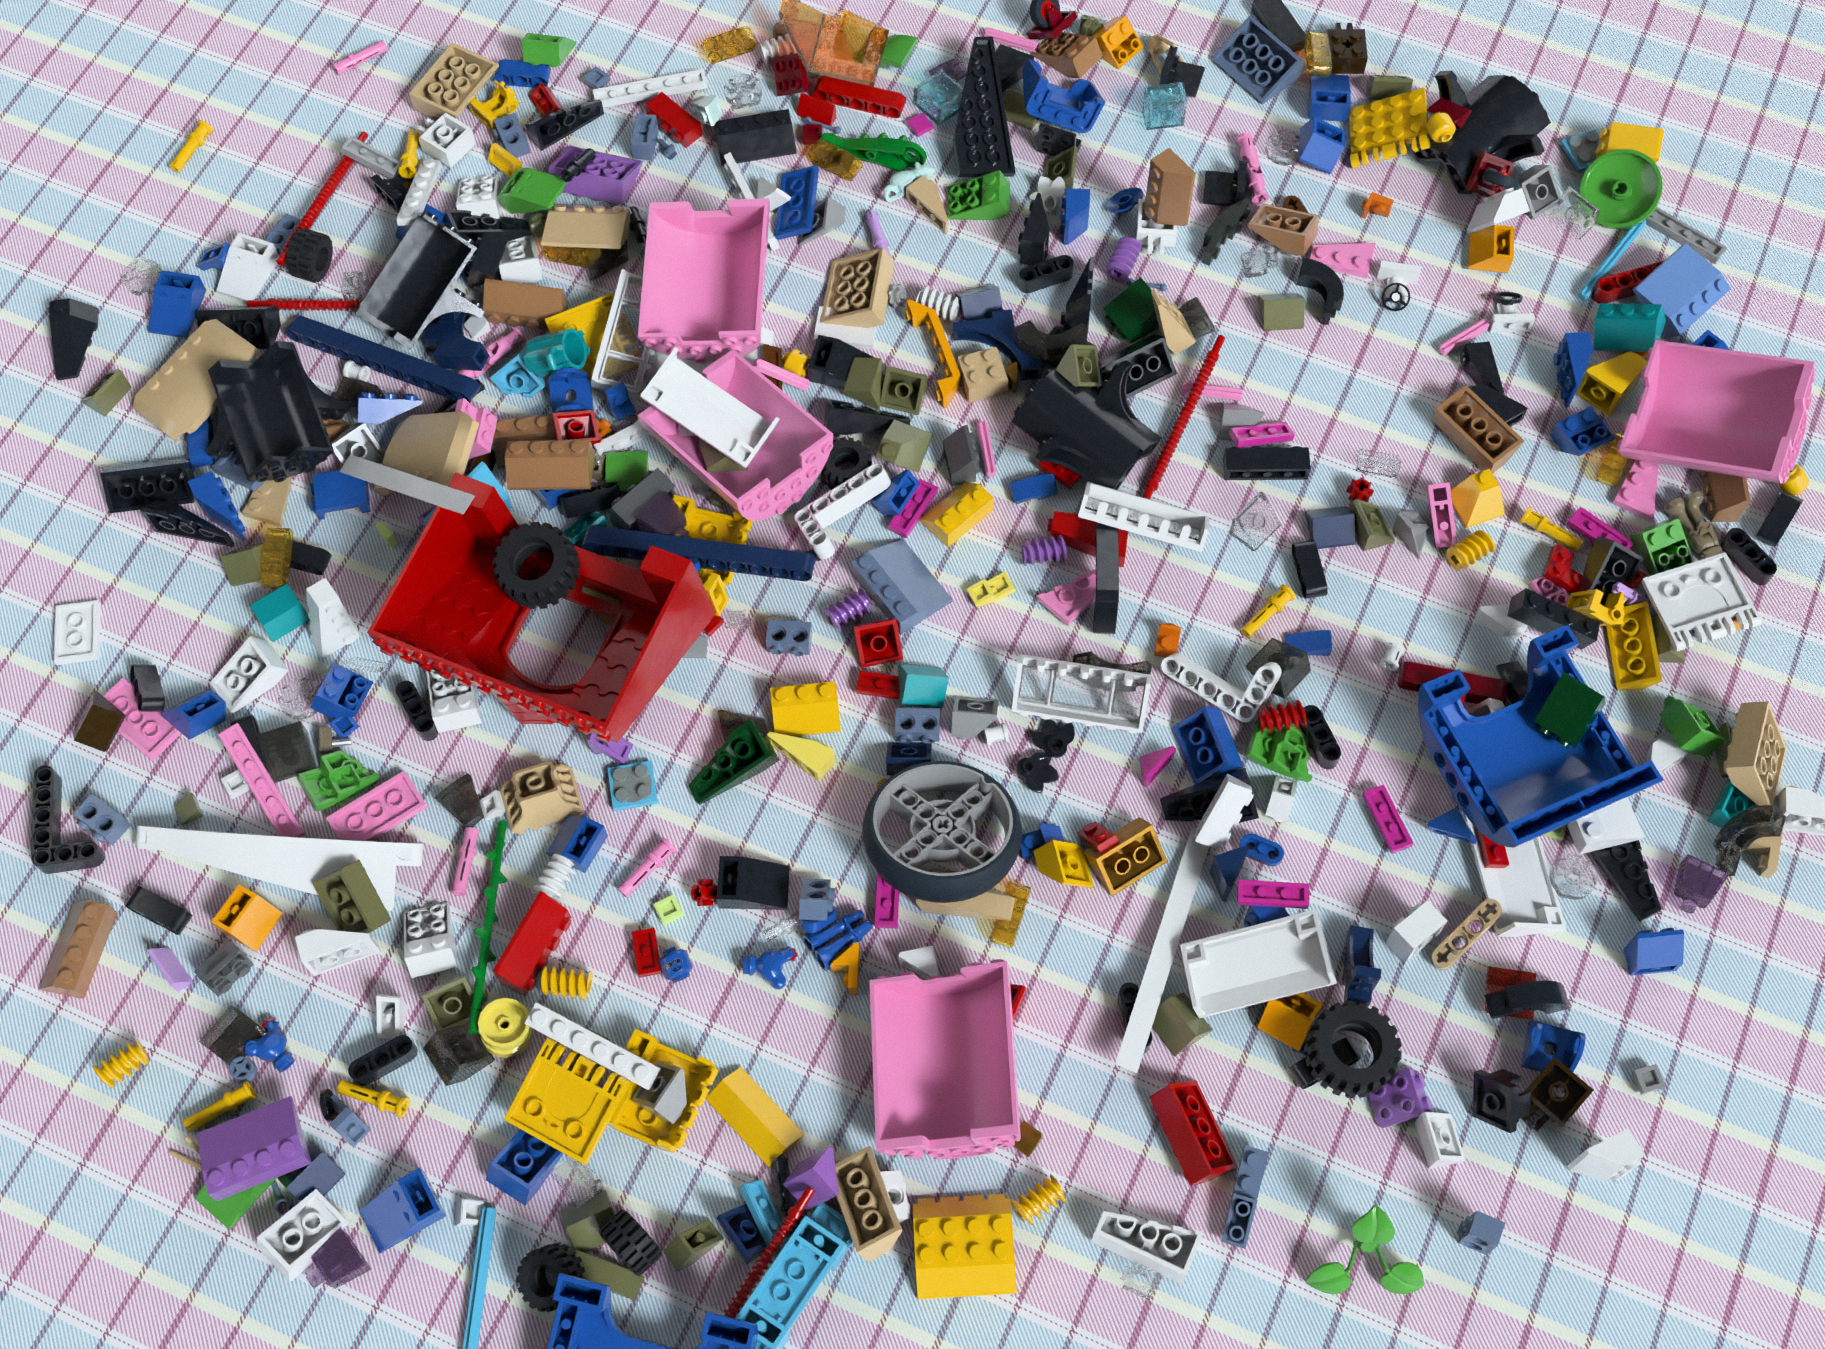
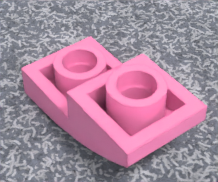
(1549, 590)

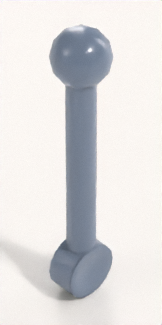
(808, 120)
(1163, 287)

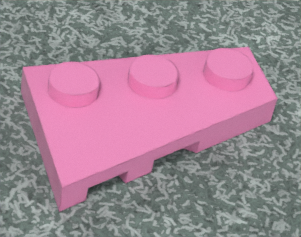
(1345, 258)
(1639, 490)
(1071, 599)

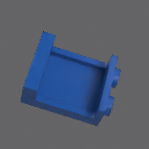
(338, 492)

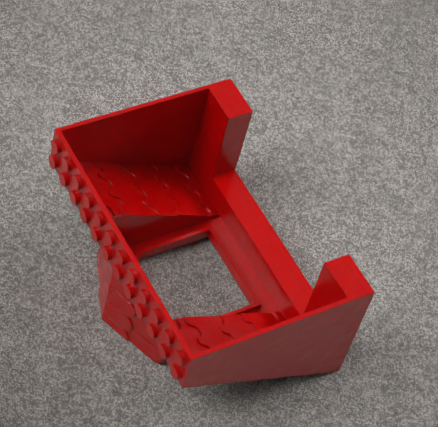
(462, 624)

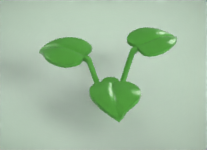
(1369, 1232)

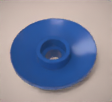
(1124, 200)

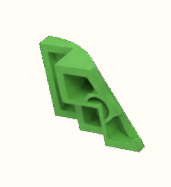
(897, 50)
(1280, 751)
(335, 780)

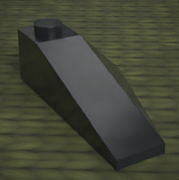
(71, 333)

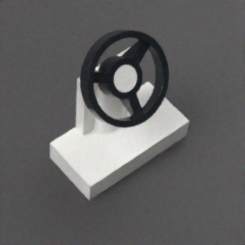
(1397, 278)
(1507, 314)

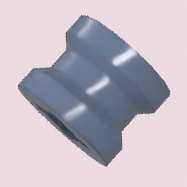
(239, 1066)

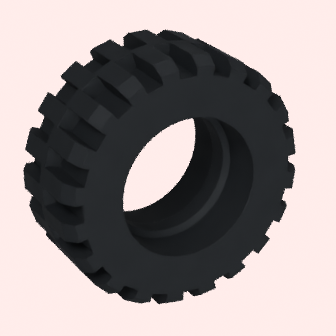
(522, 544)
(1369, 1025)

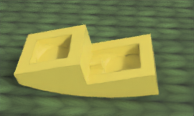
(991, 590)

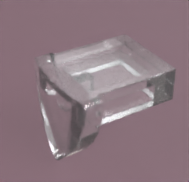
(1254, 264)

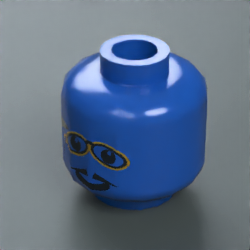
(675, 964)

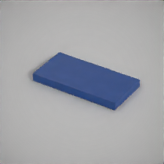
(798, 213)

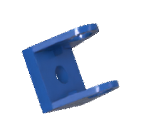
(568, 380)
(1567, 1045)

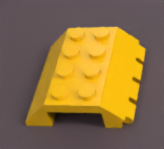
(714, 527)
(644, 1126)
(964, 1247)

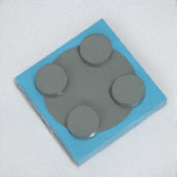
(1581, 149)
(632, 785)

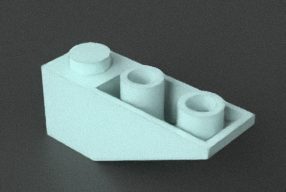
(707, 110)

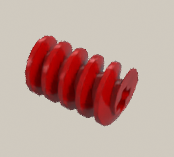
(1281, 716)

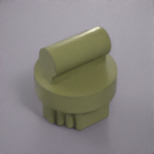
(1089, 25)
(537, 224)

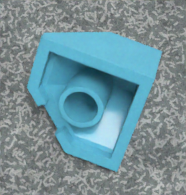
(516, 378)

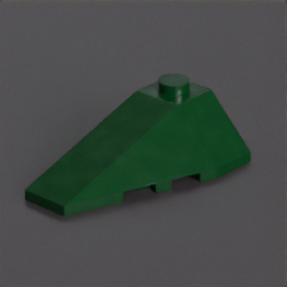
(739, 759)

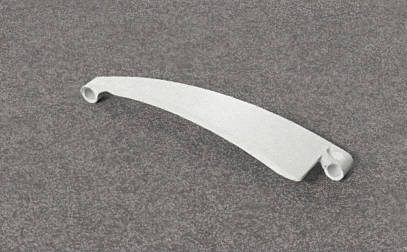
(285, 859)

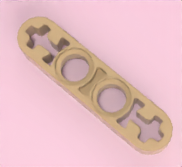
(1469, 936)

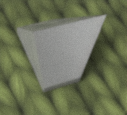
(1237, 416)
(1412, 530)

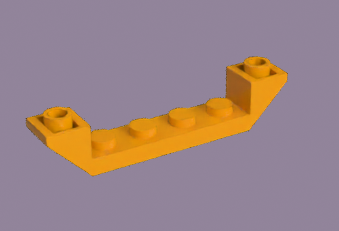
(924, 315)

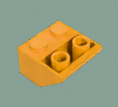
(1118, 41)
(1492, 249)
(247, 918)
(1290, 1019)

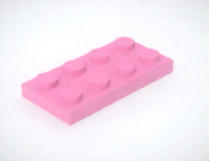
(144, 730)
(378, 810)

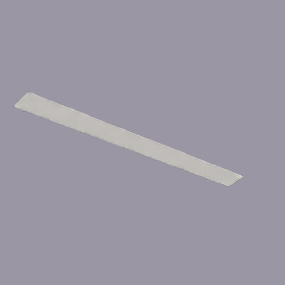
(407, 484)
(1162, 955)

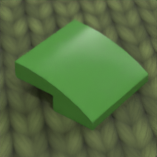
(626, 468)

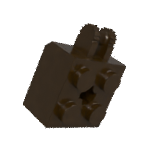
(1347, 49)
(1557, 1108)

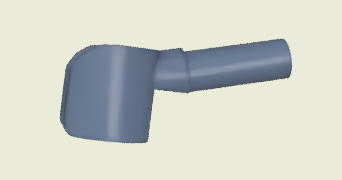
(669, 149)
(280, 1198)

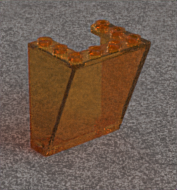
(832, 46)

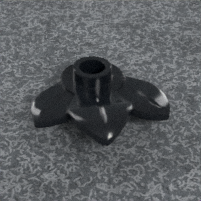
(1053, 735)
(1040, 772)

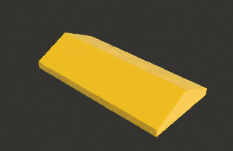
(1634, 649)
(754, 1116)

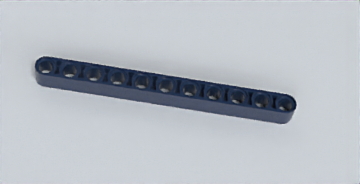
(382, 359)
(710, 554)

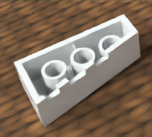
(329, 619)
(1149, 1243)

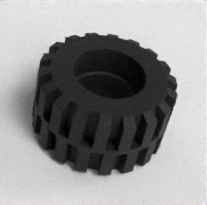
(309, 255)
(842, 452)
(630, 1242)
(533, 1274)

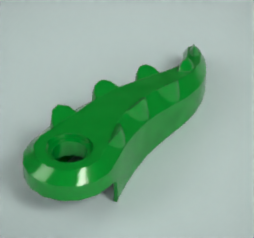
(881, 150)

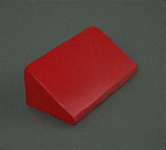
(545, 99)
(816, 109)

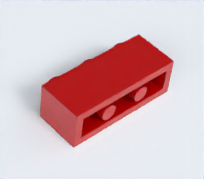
(674, 120)

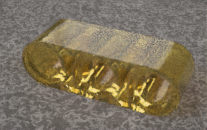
(729, 44)
(1318, 54)
(820, 153)
(572, 255)
(1612, 464)
(276, 557)
(1005, 931)

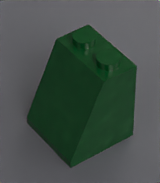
(1133, 312)
(1569, 711)

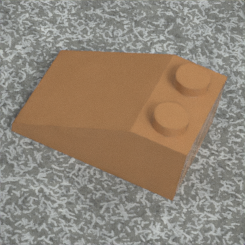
(1285, 228)

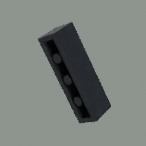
(1266, 463)
(1549, 615)

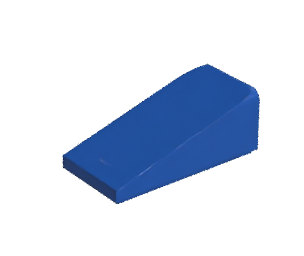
(1312, 642)

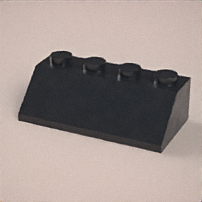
(755, 136)
(1150, 363)
(143, 483)

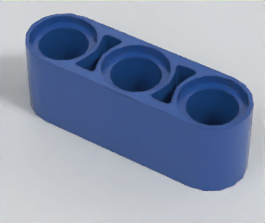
(522, 73)
(198, 443)

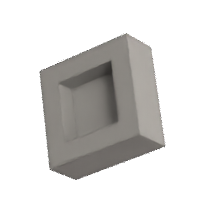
(1648, 1079)

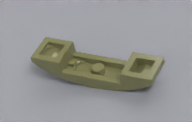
(621, 1280)

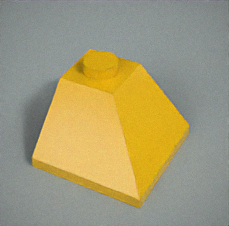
(1477, 499)
(1064, 863)

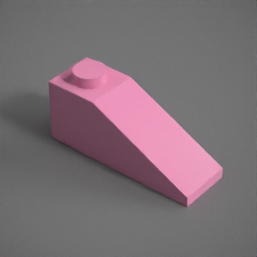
(1441, 514)

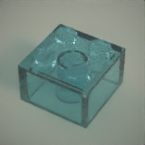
(938, 97)
(1164, 106)

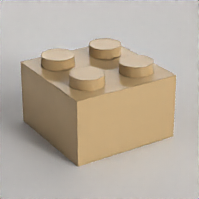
(982, 374)

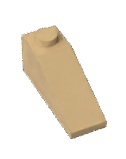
(926, 199)

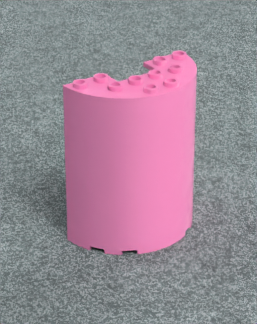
(704, 279)
(1720, 411)
(784, 463)
(944, 1063)

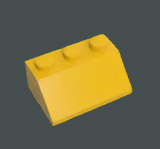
(958, 512)
(805, 709)

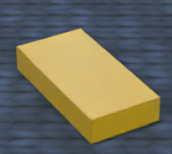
(503, 160)

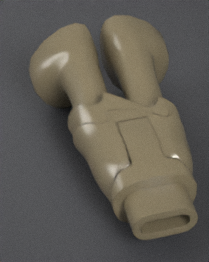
(1703, 537)

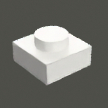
(235, 784)

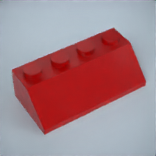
(532, 944)
(1193, 1132)

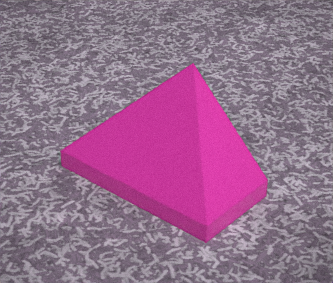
(1154, 763)

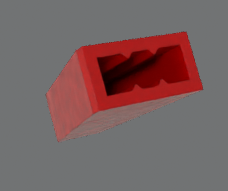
(1080, 534)

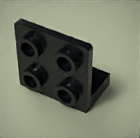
(1177, 72)
(1055, 140)
(1225, 187)
(392, 191)

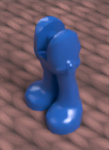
(826, 953)

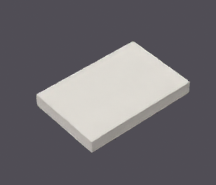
(854, 336)
(77, 632)

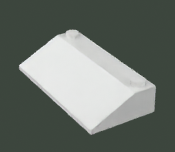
(707, 411)
(1522, 890)
(1257, 964)

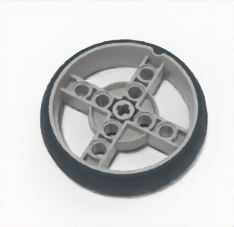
(942, 831)

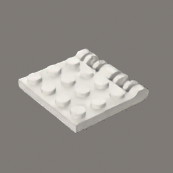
(1700, 597)

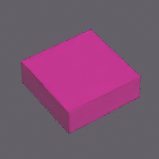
(920, 124)

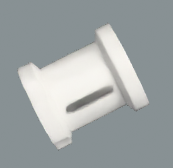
(356, 371)
(1392, 657)
(996, 734)

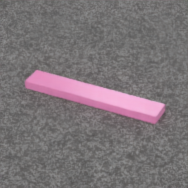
(260, 782)

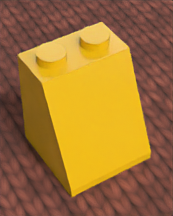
(1631, 136)
(1611, 381)

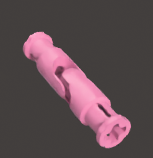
(1253, 172)
(497, 351)

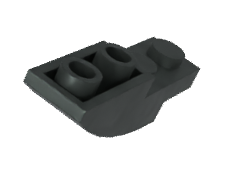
(1224, 227)

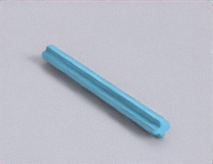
(1610, 260)
(479, 1278)

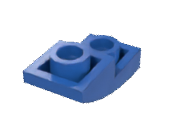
(1034, 487)

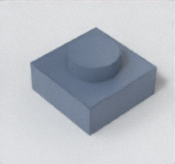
(596, 78)

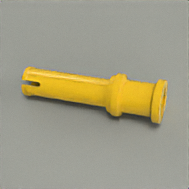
(195, 140)
(409, 159)
(1542, 524)
(1273, 605)
(384, 1099)
(230, 1101)

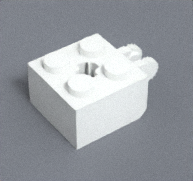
(446, 139)
(1153, 234)

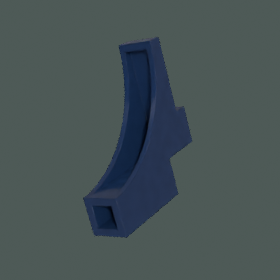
(999, 333)
(450, 345)
(1359, 971)

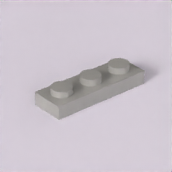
(371, 157)

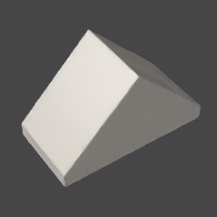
(775, 195)
(920, 961)
(390, 1016)

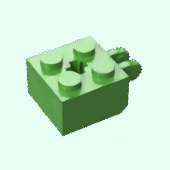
(1691, 727)

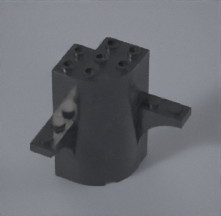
(1501, 123)
(419, 280)
(272, 415)
(1086, 427)

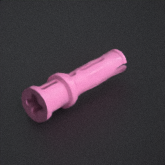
(654, 859)

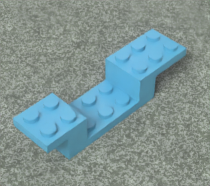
(796, 1275)

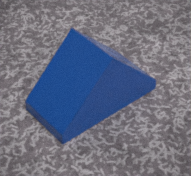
(1453, 825)

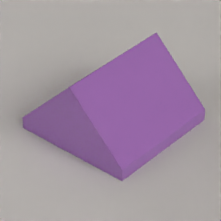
(817, 1173)

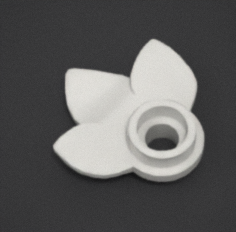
(1050, 190)

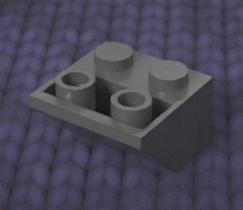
(961, 456)
(224, 968)

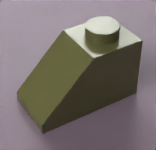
(692, 1245)

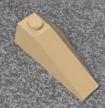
(1172, 324)
(988, 905)

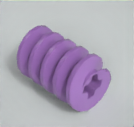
(1123, 258)
(1044, 549)
(847, 609)

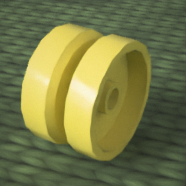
(504, 1029)

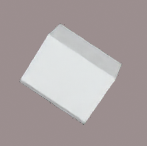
(1439, 1139)

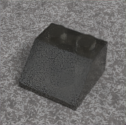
(1292, 661)
(287, 751)
(230, 1034)
(457, 1054)

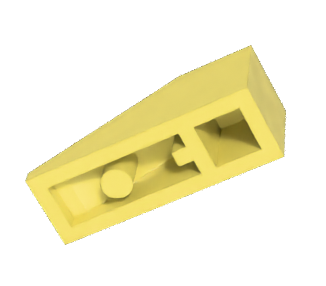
(805, 753)

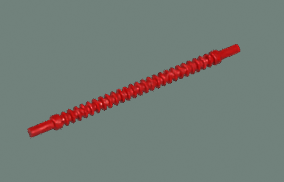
(322, 198)
(301, 304)
(1178, 429)
(794, 1214)

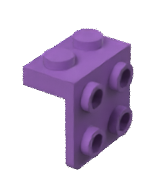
(1400, 1098)

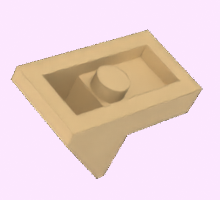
(1769, 850)

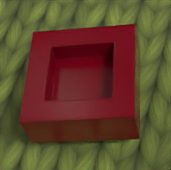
(811, 133)

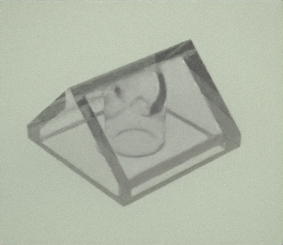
(1573, 214)
(1255, 522)

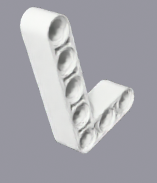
(836, 504)
(1222, 687)

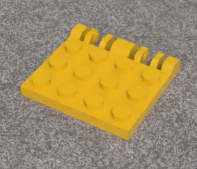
(1387, 125)
(589, 318)
(563, 1104)

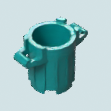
(556, 351)

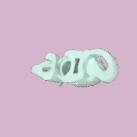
(903, 179)

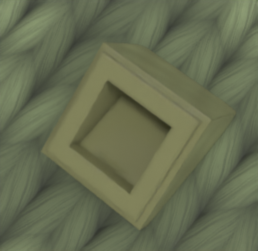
(188, 809)

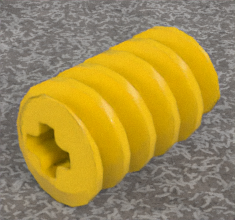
(1470, 550)
(566, 984)
(122, 1064)
(1038, 1200)

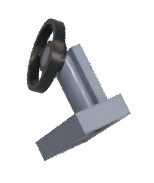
(347, 1122)

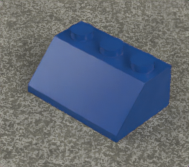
(1207, 744)

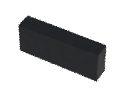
(1279, 22)

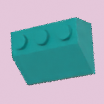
(1628, 327)

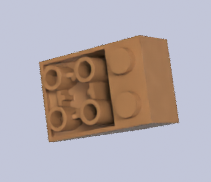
(1069, 54)

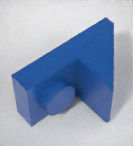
(214, 257)
(619, 401)
(1038, 838)

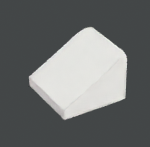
(477, 327)
(492, 805)
(468, 1212)

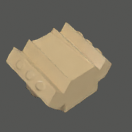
(540, 796)

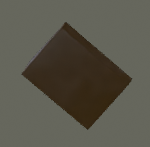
(98, 723)

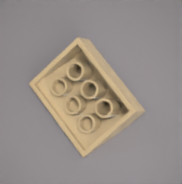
(451, 82)
(586, 227)
(858, 289)
(1756, 753)

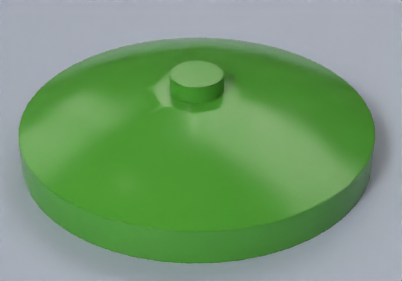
(1623, 188)

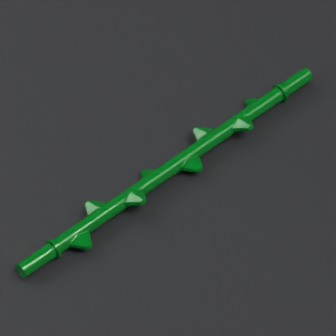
(484, 932)

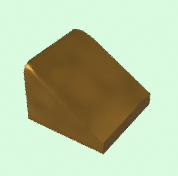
(839, 162)
(1011, 371)
(1029, 1139)

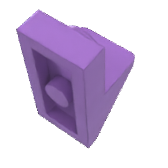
(616, 751)

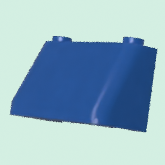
(1069, 108)

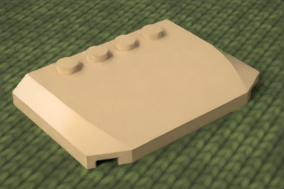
(182, 390)
(431, 446)

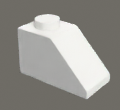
(1496, 619)
(1664, 753)
(1281, 799)

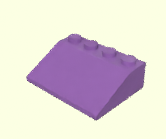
(604, 179)
(252, 1149)

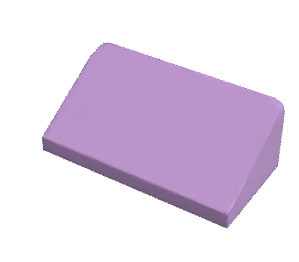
(170, 968)

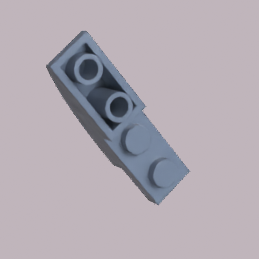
(1244, 1197)

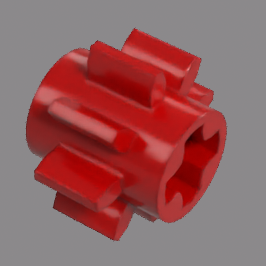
(1360, 490)
(704, 892)

